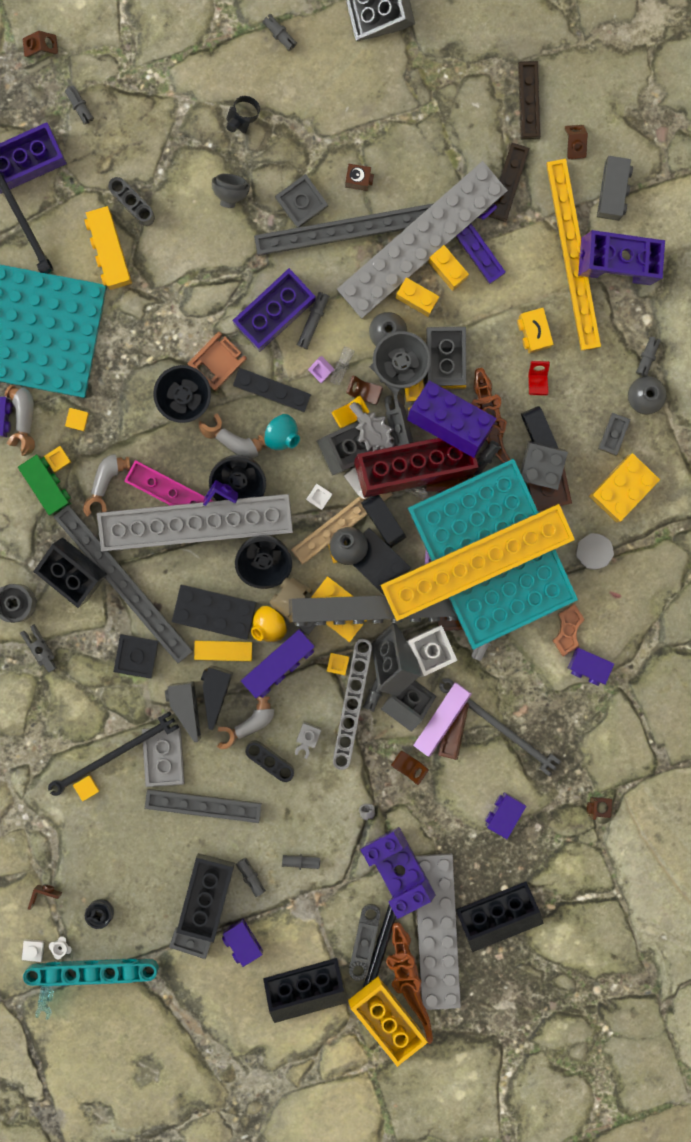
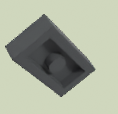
(614, 434)
(190, 945)

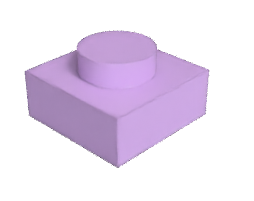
(321, 369)

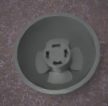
(405, 350)

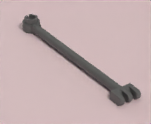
(546, 761)

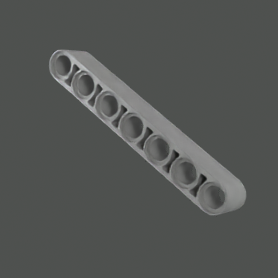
(348, 712)

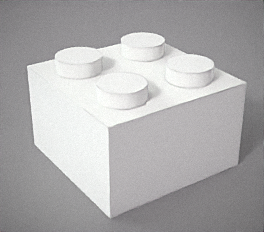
(432, 650)

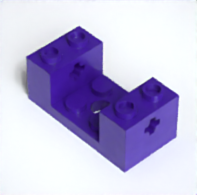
(603, 254)
(407, 890)

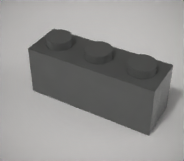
(614, 188)

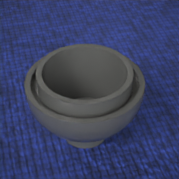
(230, 189)
(378, 325)
(638, 395)
(350, 553)

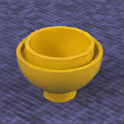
(268, 625)

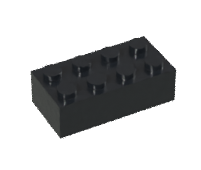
(214, 612)
(205, 897)

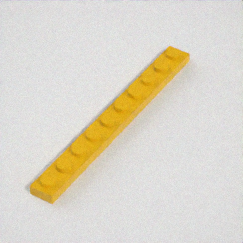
(570, 243)

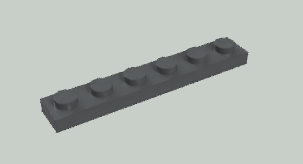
(203, 805)

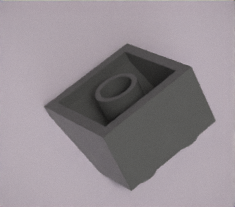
(409, 706)

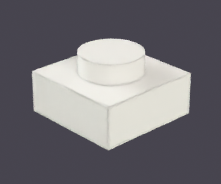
(319, 496)
(33, 950)

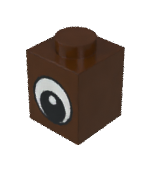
(359, 177)

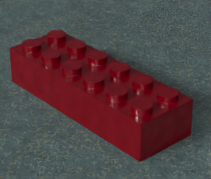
(411, 466)

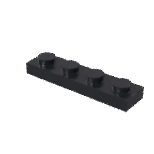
(272, 390)

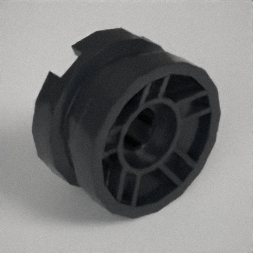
(102, 906)

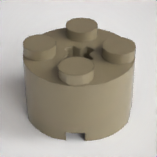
(290, 590)

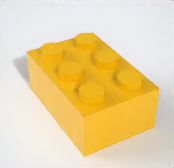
(624, 488)
(332, 589)

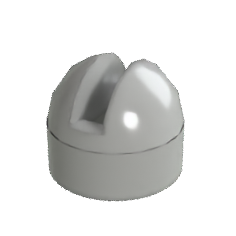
(363, 811)

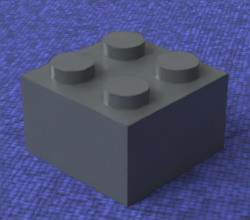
(543, 465)

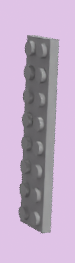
(438, 936)

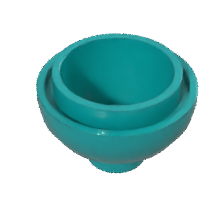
(282, 433)

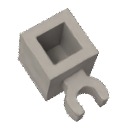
(307, 737)

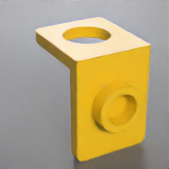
(345, 416)

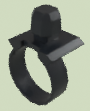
(237, 122)

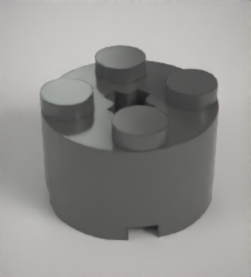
(25, 599)

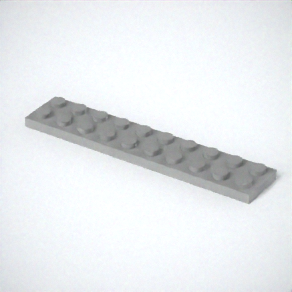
(422, 239)
(195, 522)

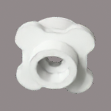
(58, 954)

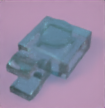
(45, 996)

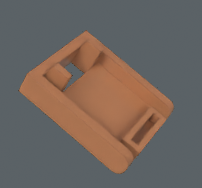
(219, 359)

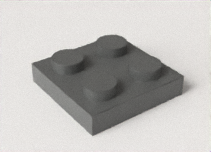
(301, 201)

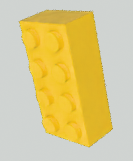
(387, 1021)

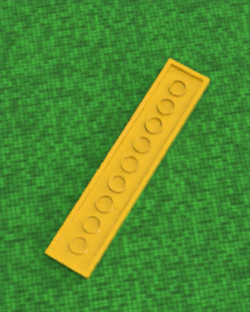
(477, 562)

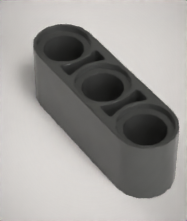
(127, 193)

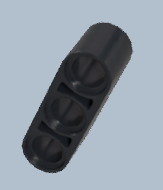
(538, 427)
(383, 520)
(265, 752)

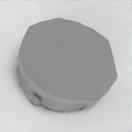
(594, 551)

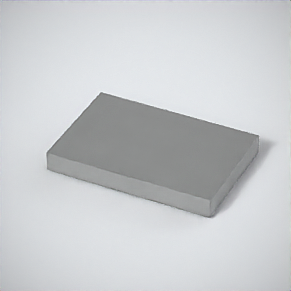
(163, 759)

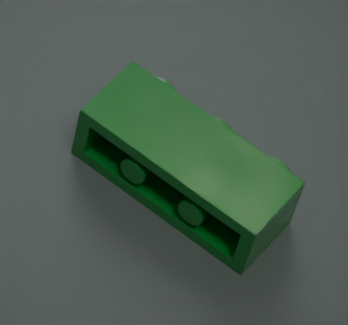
(45, 484)

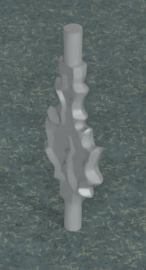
(372, 429)

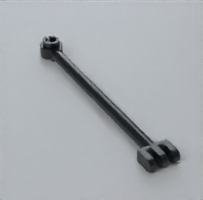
(44, 264)
(164, 725)

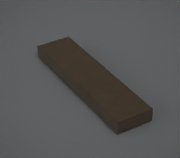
(529, 100)
(510, 179)

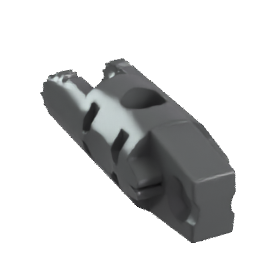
(44, 658)

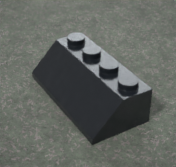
(499, 916)
(305, 990)

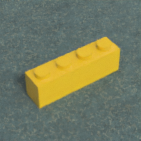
(108, 247)

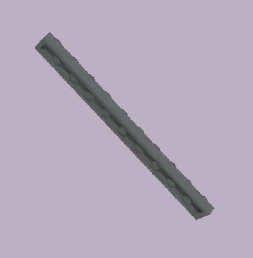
(337, 230)
(123, 584)

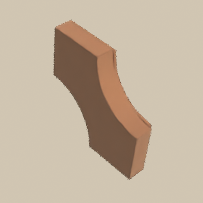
(566, 639)

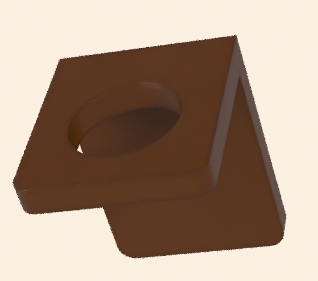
(36, 43)
(576, 141)
(368, 391)
(409, 766)
(592, 807)
(45, 890)

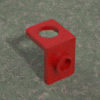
(538, 379)

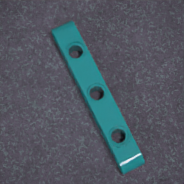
(90, 972)

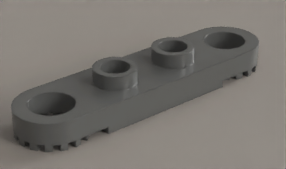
(364, 942)

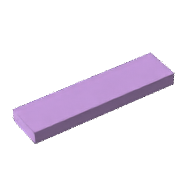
(442, 719)

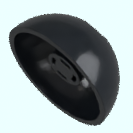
(178, 384)
(249, 482)
(263, 562)

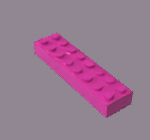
(161, 486)

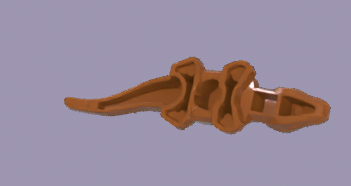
(490, 405)
(407, 977)

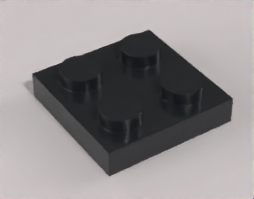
(136, 656)

